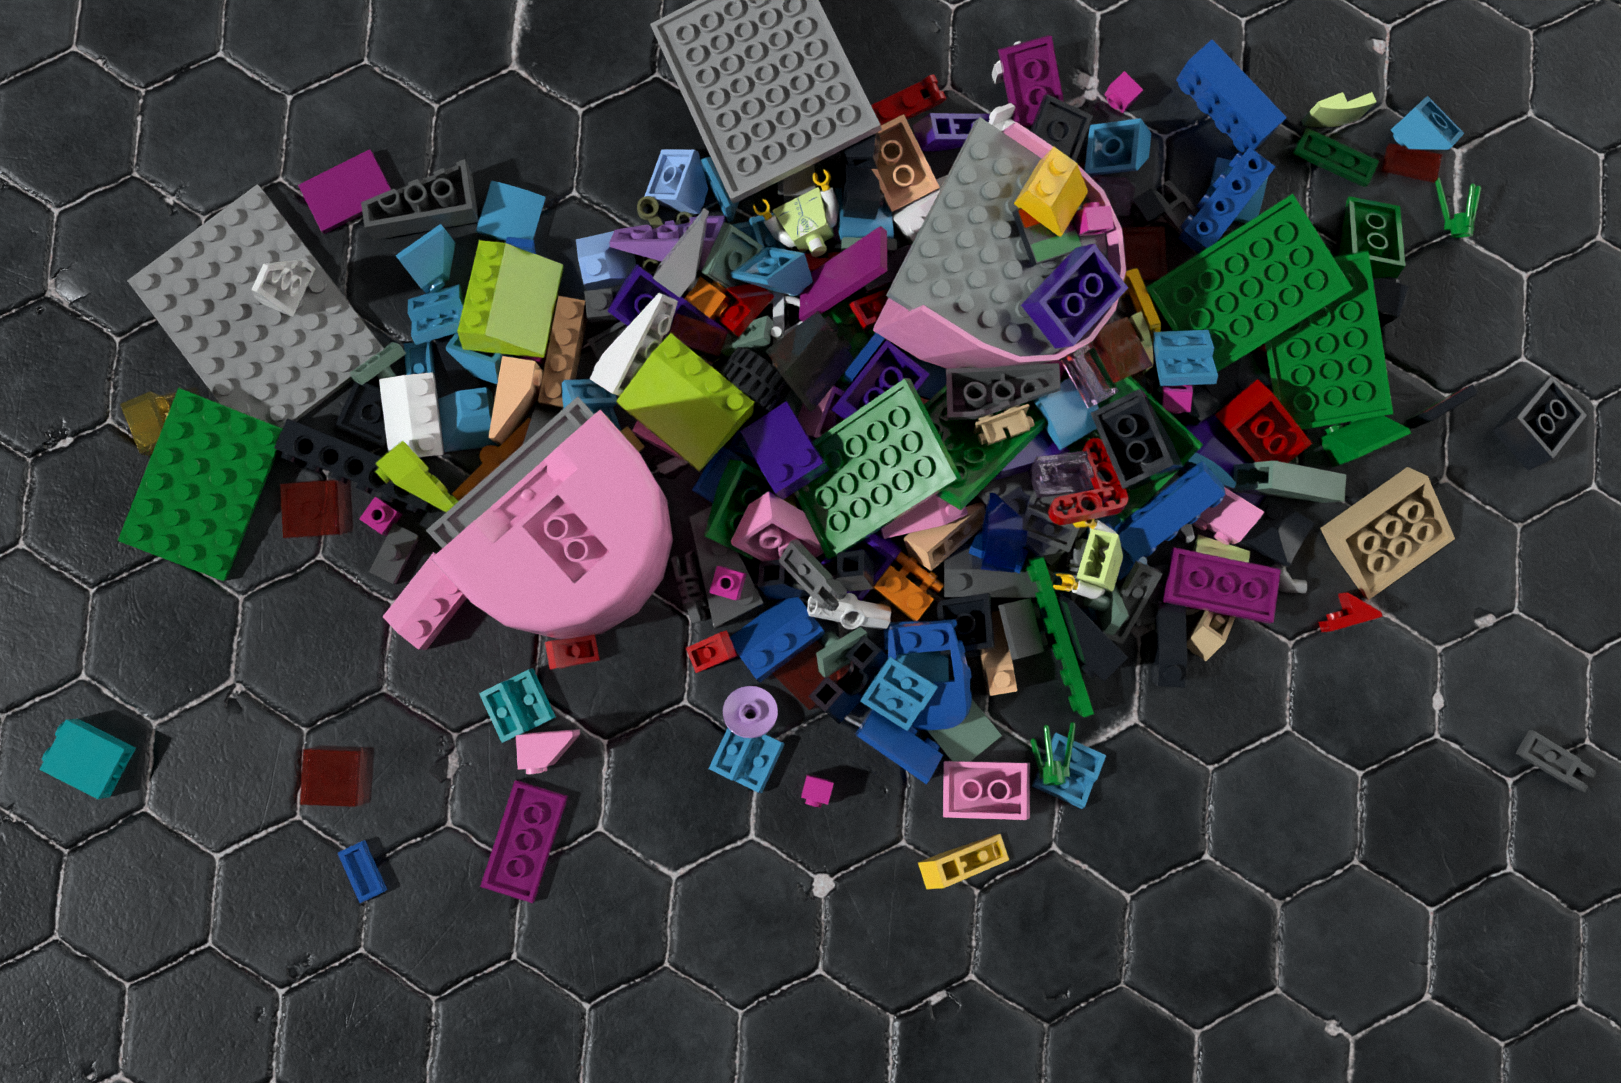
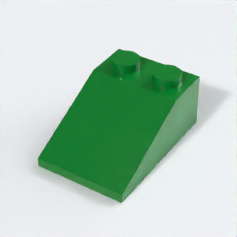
(1377, 229)
(1360, 438)
(735, 491)

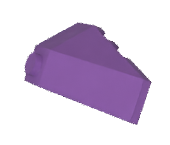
(659, 241)

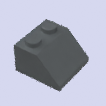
(1022, 628)

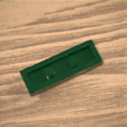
(1335, 157)

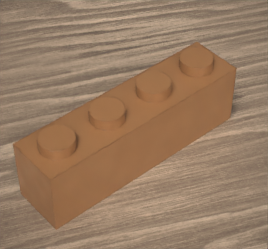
(563, 350)

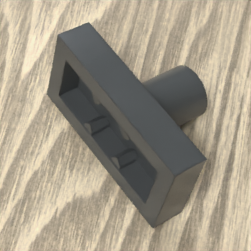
(394, 554)

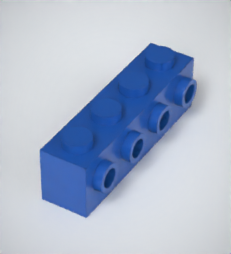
(1226, 201)
(1169, 511)

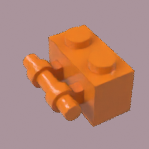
(904, 593)

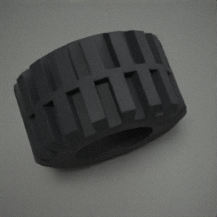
(756, 379)

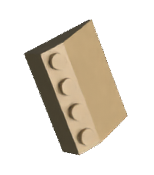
(1389, 532)

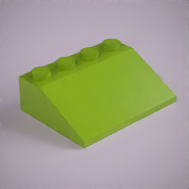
(509, 301)
(686, 402)

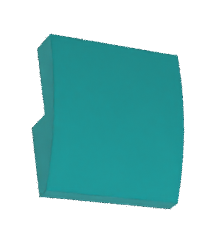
(517, 705)

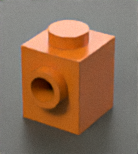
(709, 298)

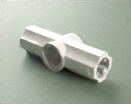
(853, 613)

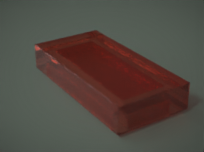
(1412, 163)
(698, 334)

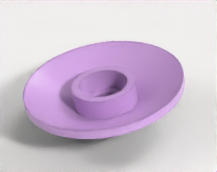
(750, 700)

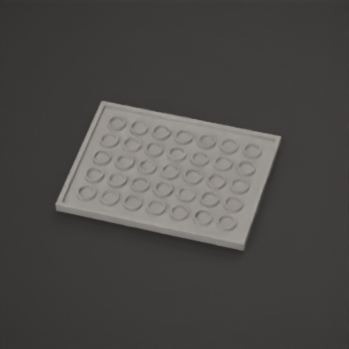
(764, 87)
(238, 346)

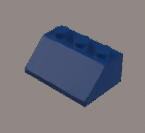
(776, 637)
(901, 746)

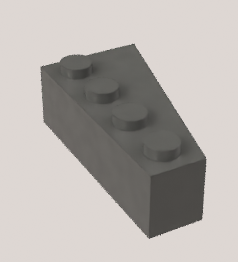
(423, 204)
(712, 555)

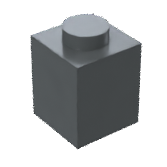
(597, 305)

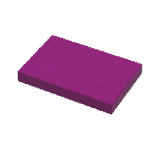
(1029, 74)
(338, 192)

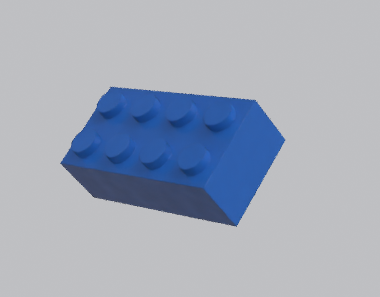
(1229, 97)

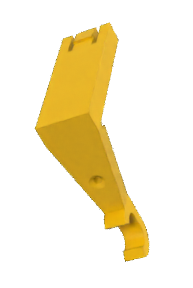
(1141, 300)

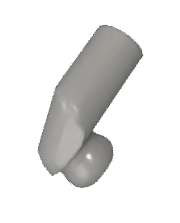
(1288, 584)

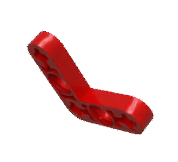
(1100, 494)

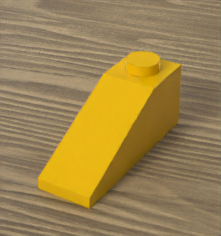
(963, 862)

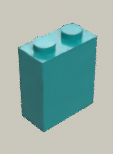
(86, 758)

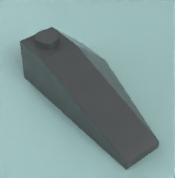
(984, 391)
(965, 578)

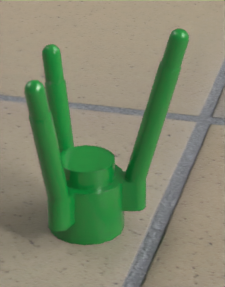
(1463, 223)
(1052, 771)

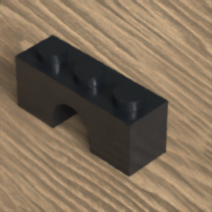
(842, 696)

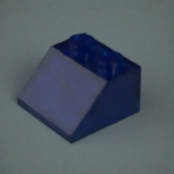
(1001, 536)

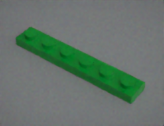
(1056, 626)

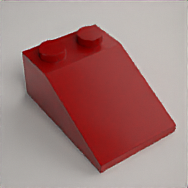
(1263, 425)

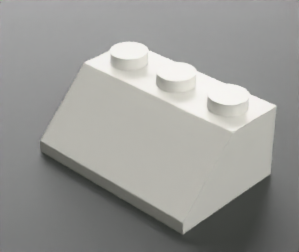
(412, 413)

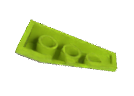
(411, 474)

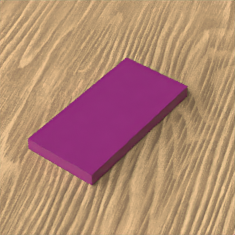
(845, 274)
(1222, 585)
(524, 841)

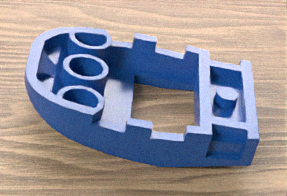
(952, 698)

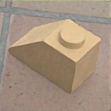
(1209, 633)

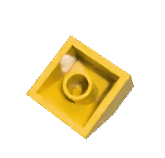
(1053, 191)

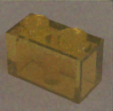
(146, 419)

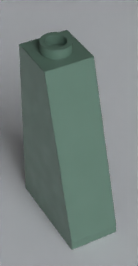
(1289, 481)

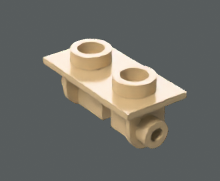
(992, 426)

